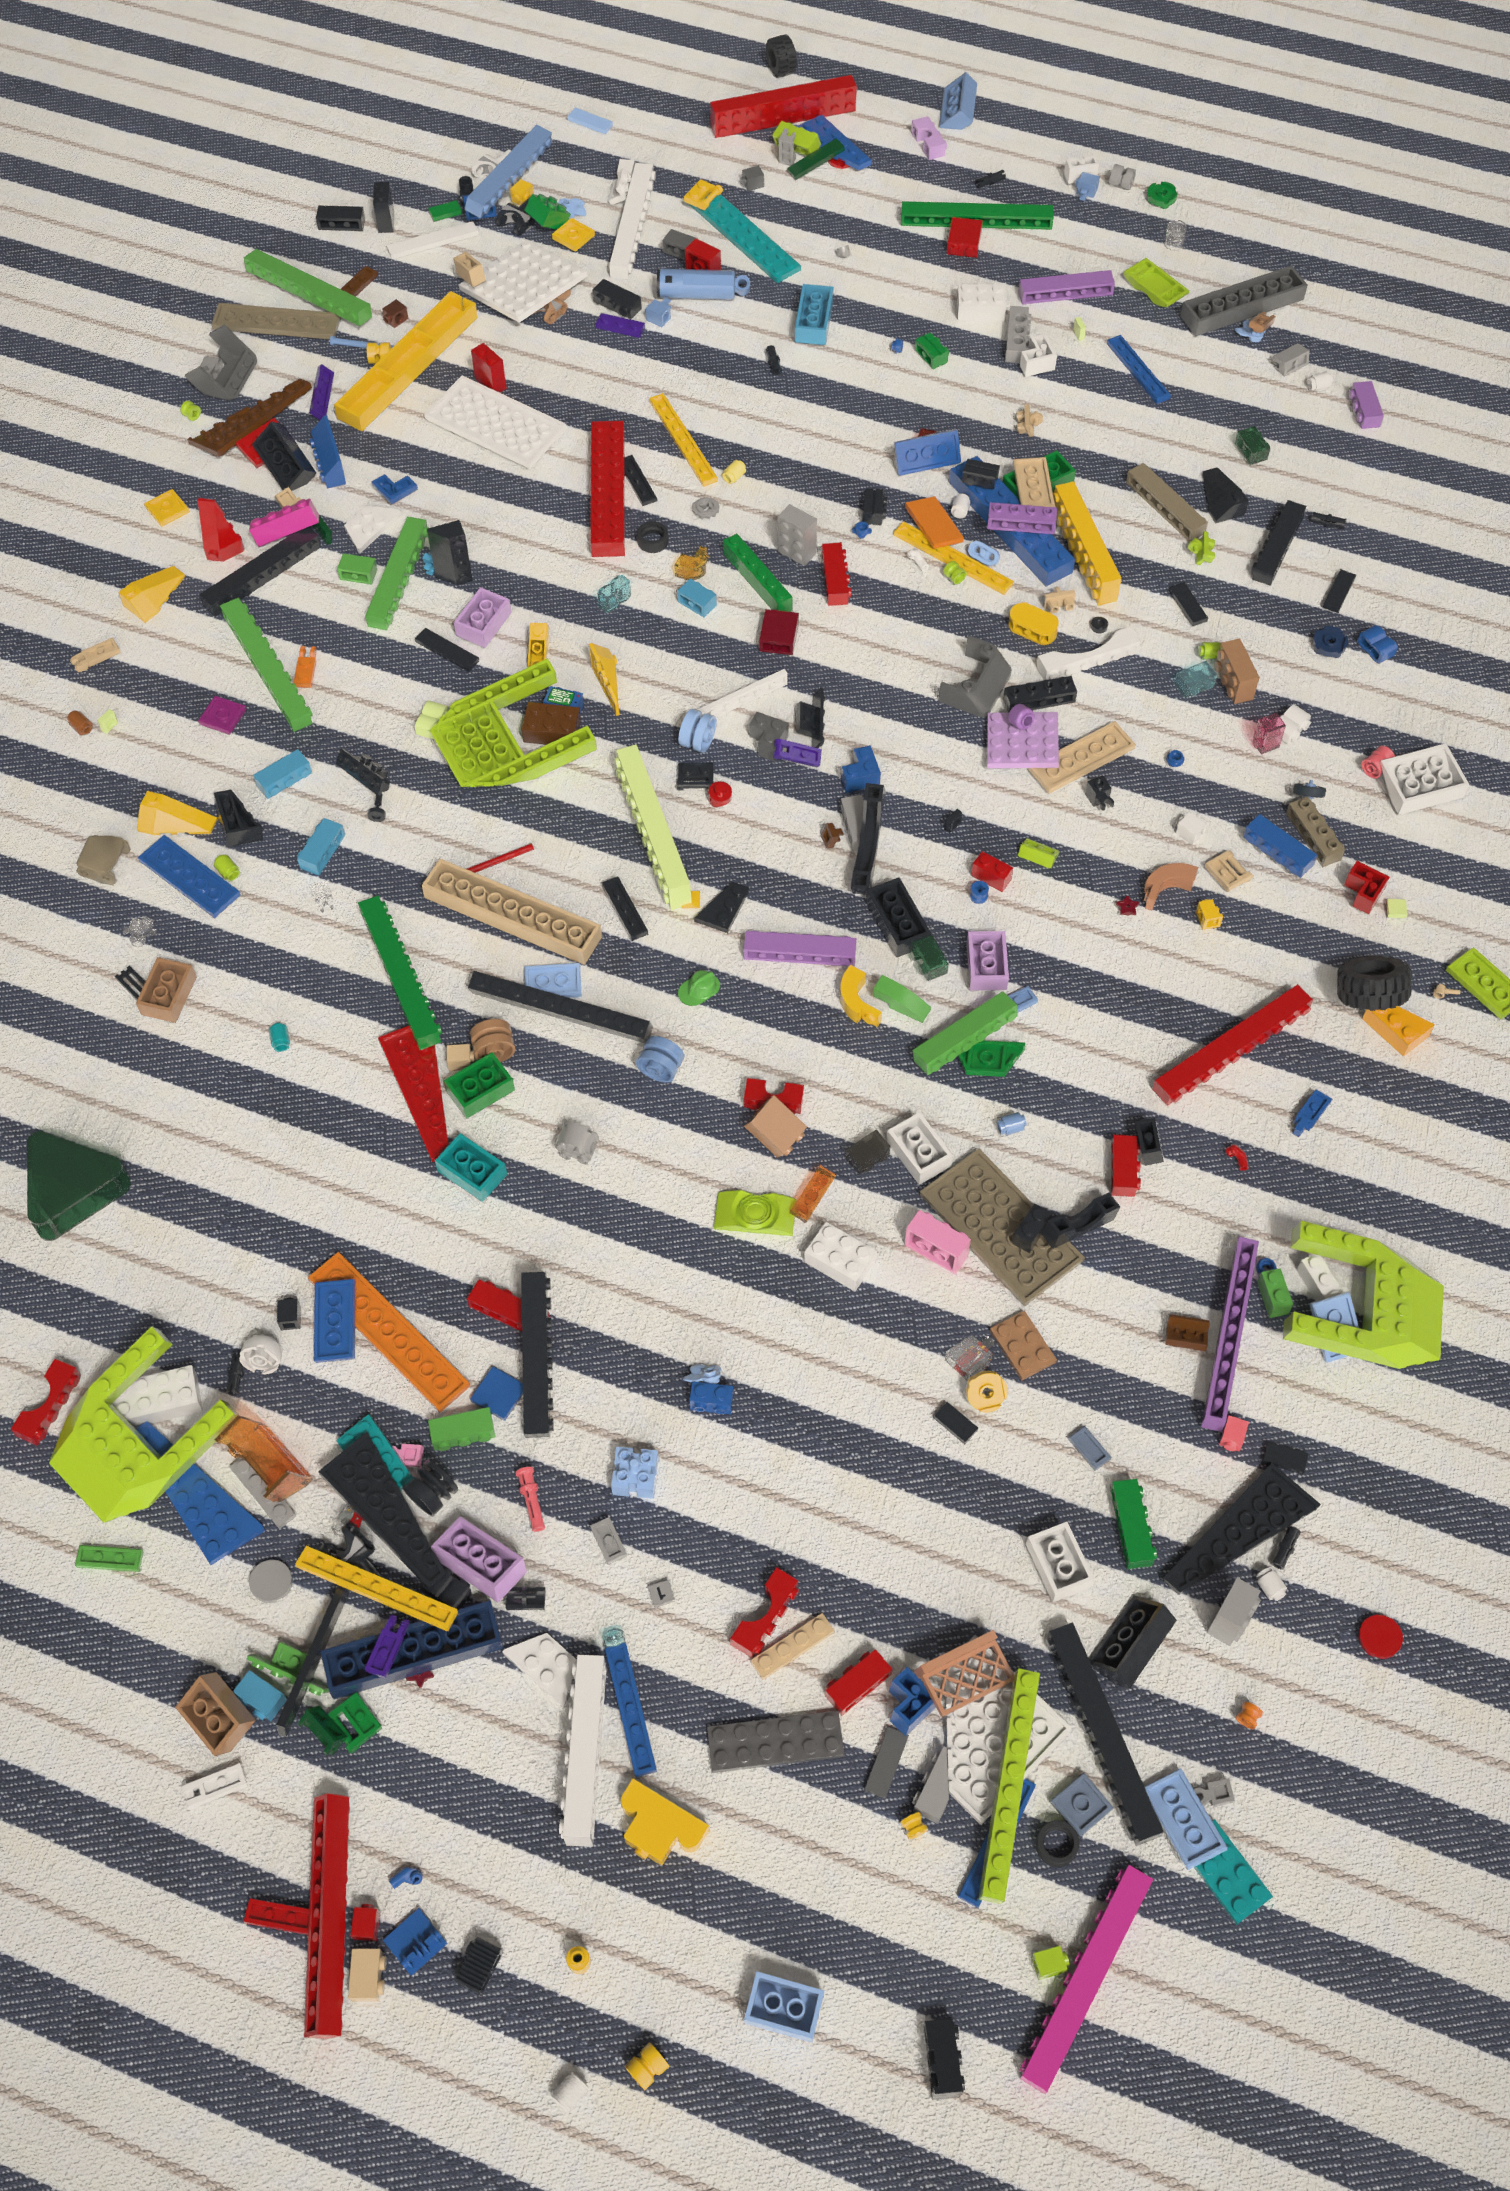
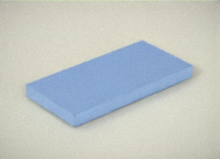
(1185, 1819)

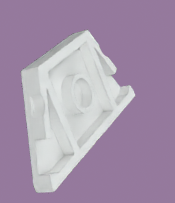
(369, 525)
(545, 1664)

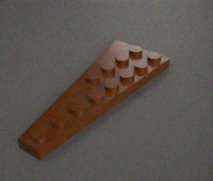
(238, 425)

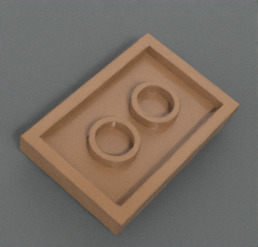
(1023, 1345)

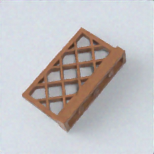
(956, 1656)

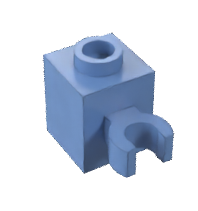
(1087, 185)
(658, 312)

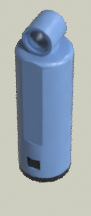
(700, 284)

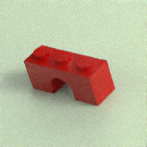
(756, 1095)

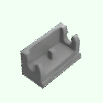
(786, 148)
(1291, 359)

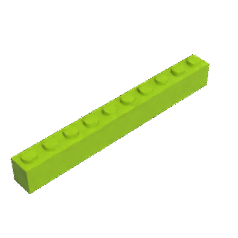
(1009, 1787)

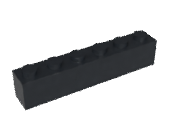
(1279, 542)

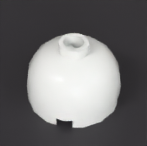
(261, 1353)

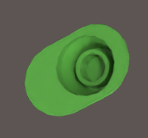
(698, 988)

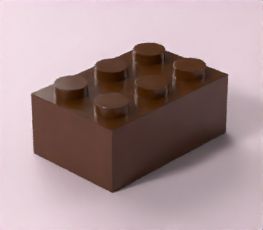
(549, 722)

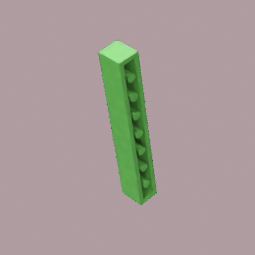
(397, 573)

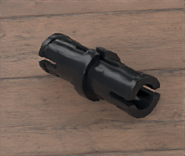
(990, 178)
(773, 360)
(1328, 520)
(234, 1375)
(1286, 1547)

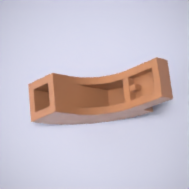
(1167, 876)

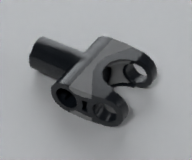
(516, 215)
(356, 1551)

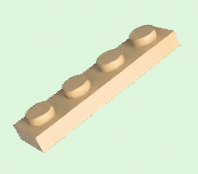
(792, 1646)

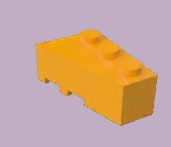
(1399, 1028)

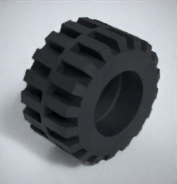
(781, 55)

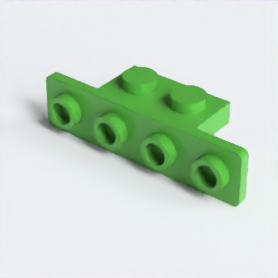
(287, 1663)

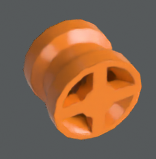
(1249, 1715)

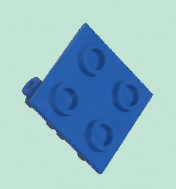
(415, 1942)

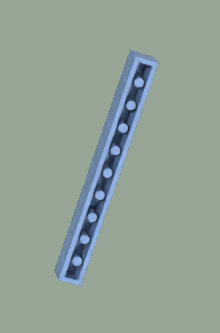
(508, 171)

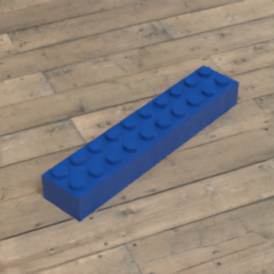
(1038, 551)

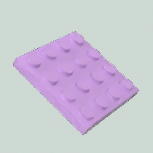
(1023, 748)

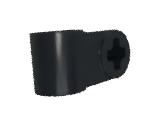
(466, 187)

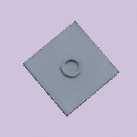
(1081, 1804)

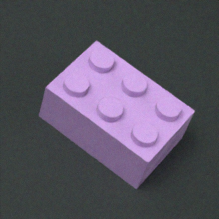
(482, 617)
(987, 960)

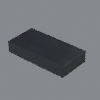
(956, 1423)
(1285, 1458)

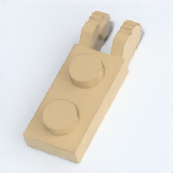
(95, 655)

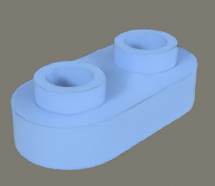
(984, 554)

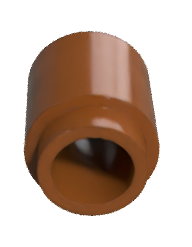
(79, 722)

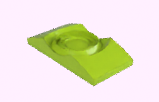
(1155, 282)
(754, 1213)

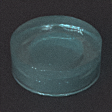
(613, 1637)

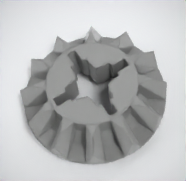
(702, 504)

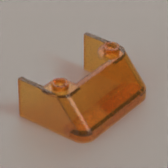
(266, 1456)

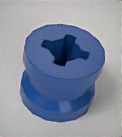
(975, 894)

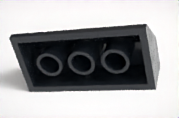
(283, 457)
(450, 553)
(1132, 1641)

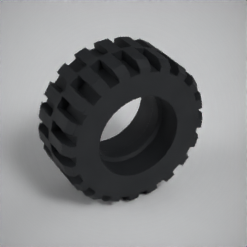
(1374, 982)

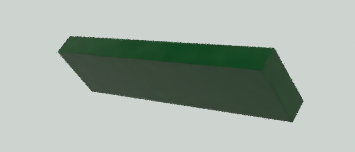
(816, 159)

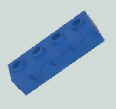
(1280, 846)

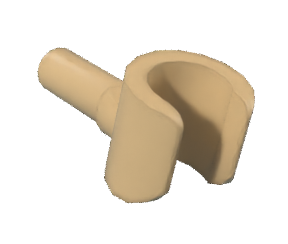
(1441, 990)

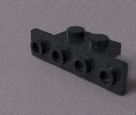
(811, 718)
(364, 770)

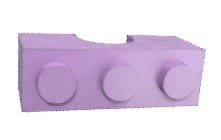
(925, 130)

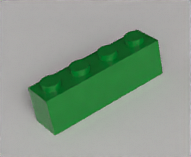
(1132, 1523)

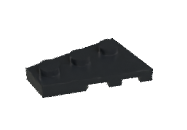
(724, 908)

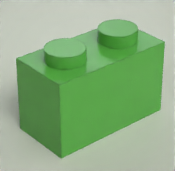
(357, 569)
(1275, 1293)

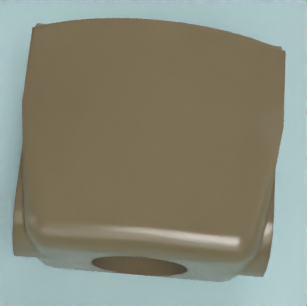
(100, 857)

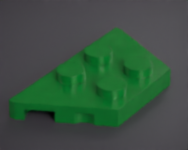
(991, 1058)

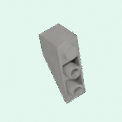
(935, 1794)

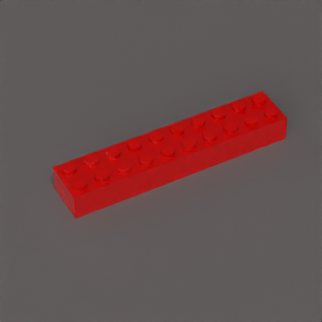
(784, 104)
(607, 489)

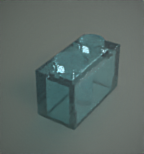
(1195, 679)

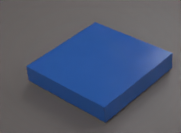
(499, 1393)

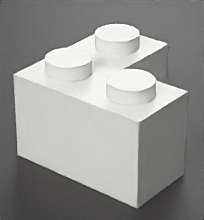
(1039, 357)

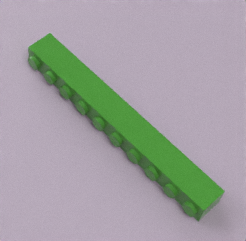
(308, 287)
(266, 664)

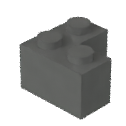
(766, 730)

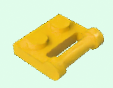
(699, 193)

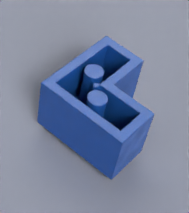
(862, 771)
(914, 1701)

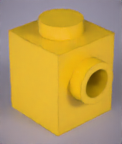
(521, 191)

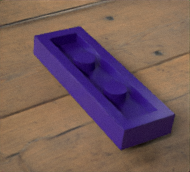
(620, 325)

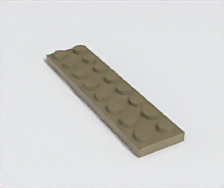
(276, 321)

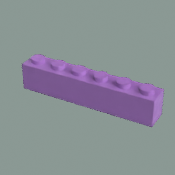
(1066, 287)
(800, 948)

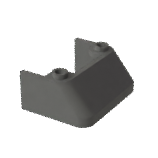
(237, 367)
(979, 696)

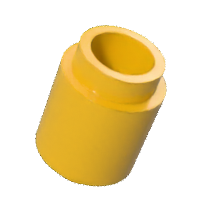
(582, 1966)

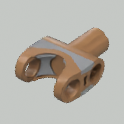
(556, 308)

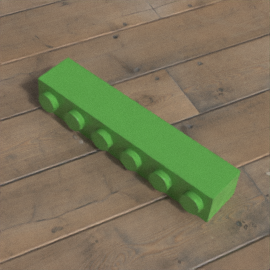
(965, 1033)

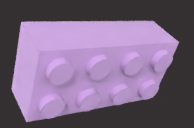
(479, 1559)

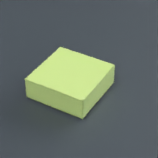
(1079, 328)
(107, 721)
(1396, 908)

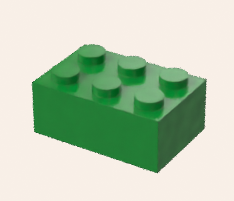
(479, 1085)

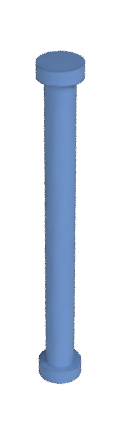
(353, 343)

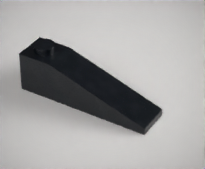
(1223, 496)

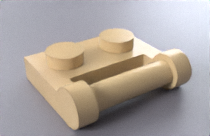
(1225, 874)

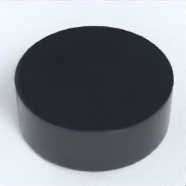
(1099, 625)

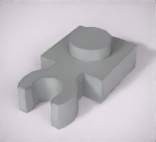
(1218, 1792)

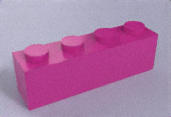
(284, 522)

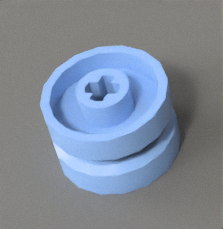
(697, 730)

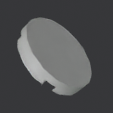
(270, 1581)

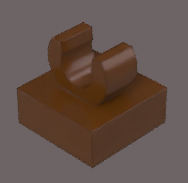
(831, 835)

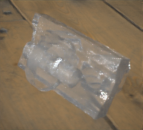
(140, 930)

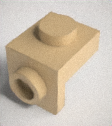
(286, 498)

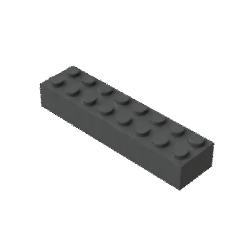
(1243, 300)

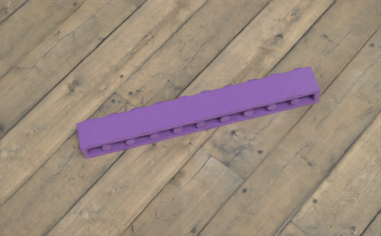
(1230, 1335)

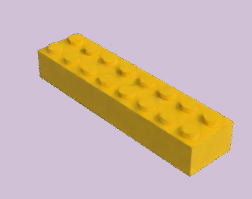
(1086, 544)

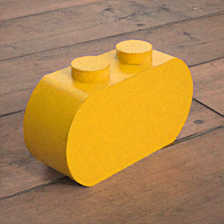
(1033, 623)

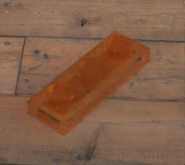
(812, 1194)

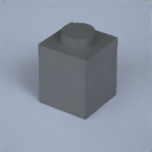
(752, 178)

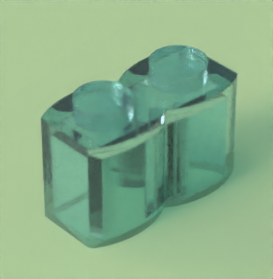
(614, 593)

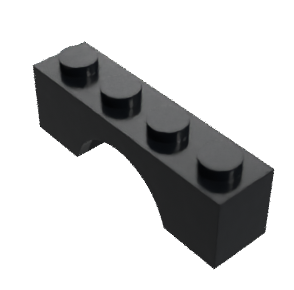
(1064, 1229)

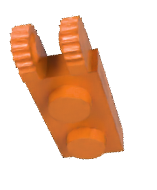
(305, 668)

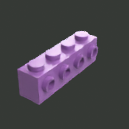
(1022, 518)

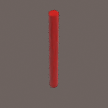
(499, 859)

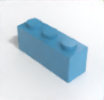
(282, 774)
(321, 846)

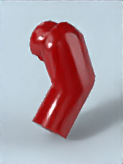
(1236, 1151)

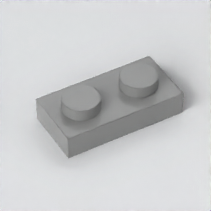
(608, 1540)

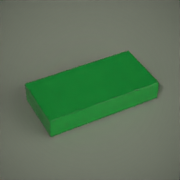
(445, 211)

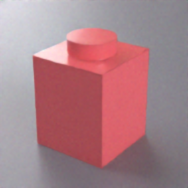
(1233, 1433)

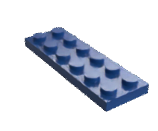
(189, 876)

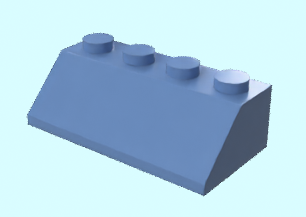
(958, 103)

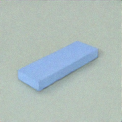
(590, 120)

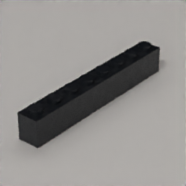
(261, 569)
(535, 1354)

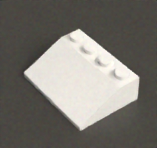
(1423, 779)

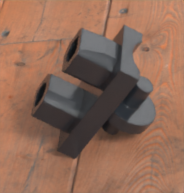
(526, 1598)

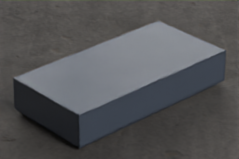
(1089, 1448)

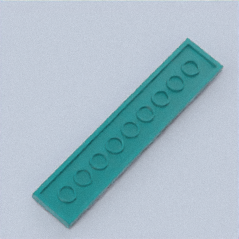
(749, 239)

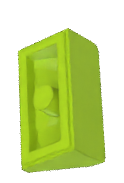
(1038, 853)

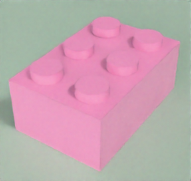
(937, 1241)

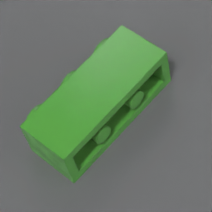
(461, 1429)

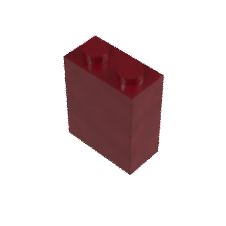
(779, 632)

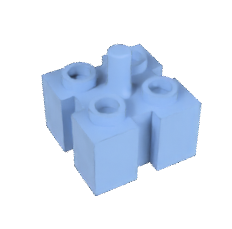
(635, 1472)

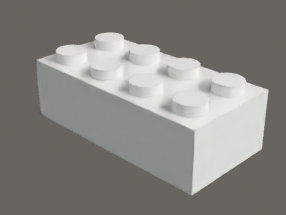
(161, 1397)

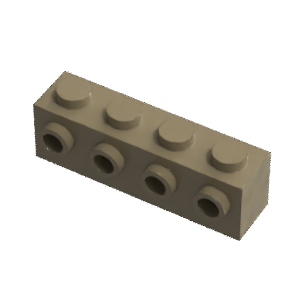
(1315, 831)

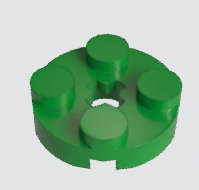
(1155, 196)

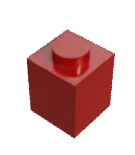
(365, 1923)

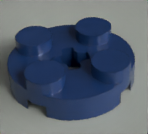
(1333, 649)

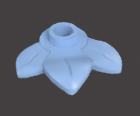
(574, 206)
(1247, 331)
(703, 1373)

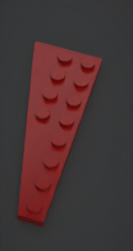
(420, 1085)

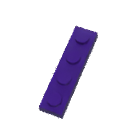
(321, 392)

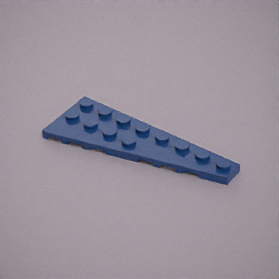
(206, 1509)

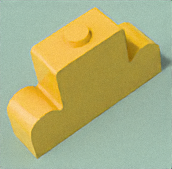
(659, 1824)

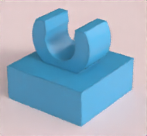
(427, 558)

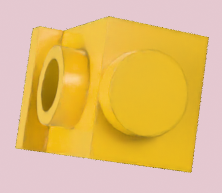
(1208, 914)

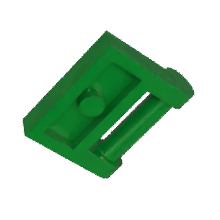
(360, 1719)

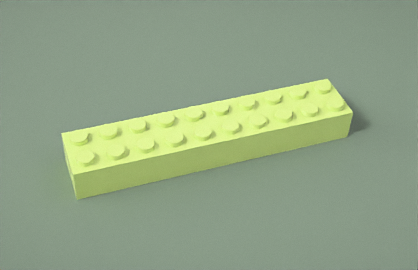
(653, 827)

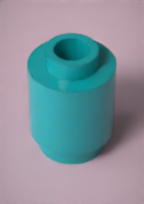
(279, 1037)

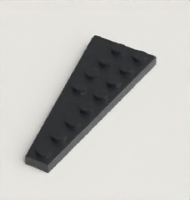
(373, 1495)
(1255, 1517)

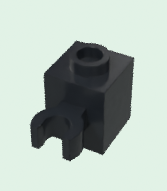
(1099, 792)

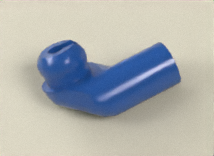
(406, 1875)

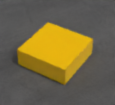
(695, 897)

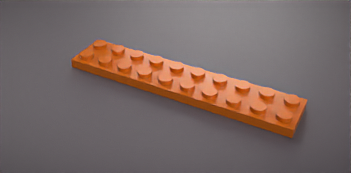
(397, 1338)

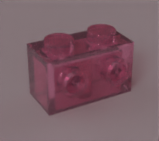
(1269, 733)

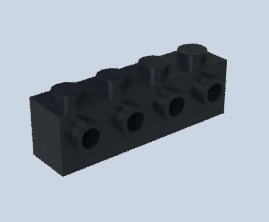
(1041, 693)

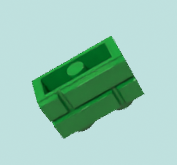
(932, 350)

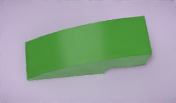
(901, 999)

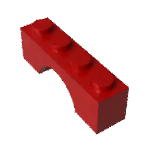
(33, 1424)
(750, 1635)

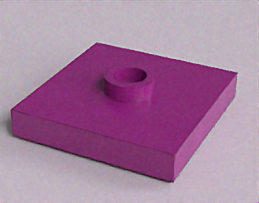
(222, 715)

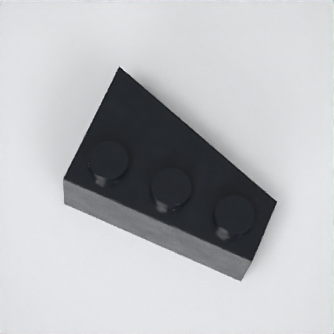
(235, 821)
(943, 2059)

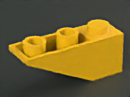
(538, 643)

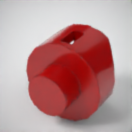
(719, 794)

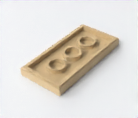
(1033, 482)

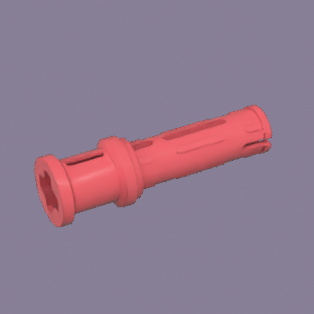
(529, 1489)

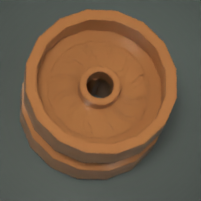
(494, 1037)

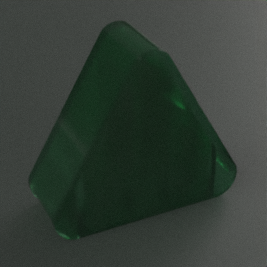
(68, 1183)

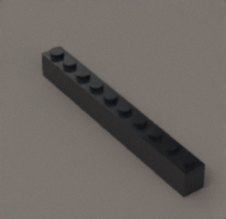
(560, 1007)
(1104, 1735)

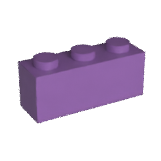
(1366, 405)

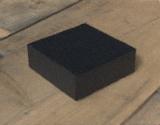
(953, 821)

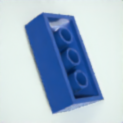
(327, 454)

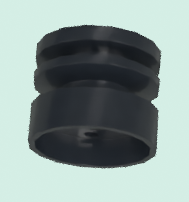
(434, 1484)

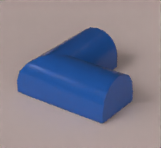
(394, 491)

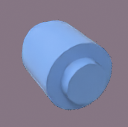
(1011, 1124)

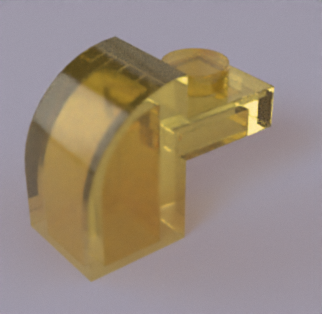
(692, 567)

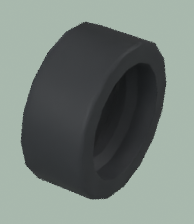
(652, 546)
(1071, 1833)

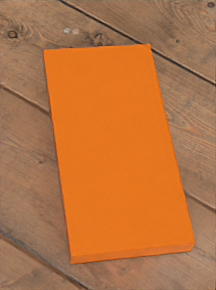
(934, 522)

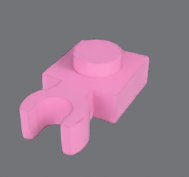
(411, 1454)

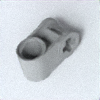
(212, 365)

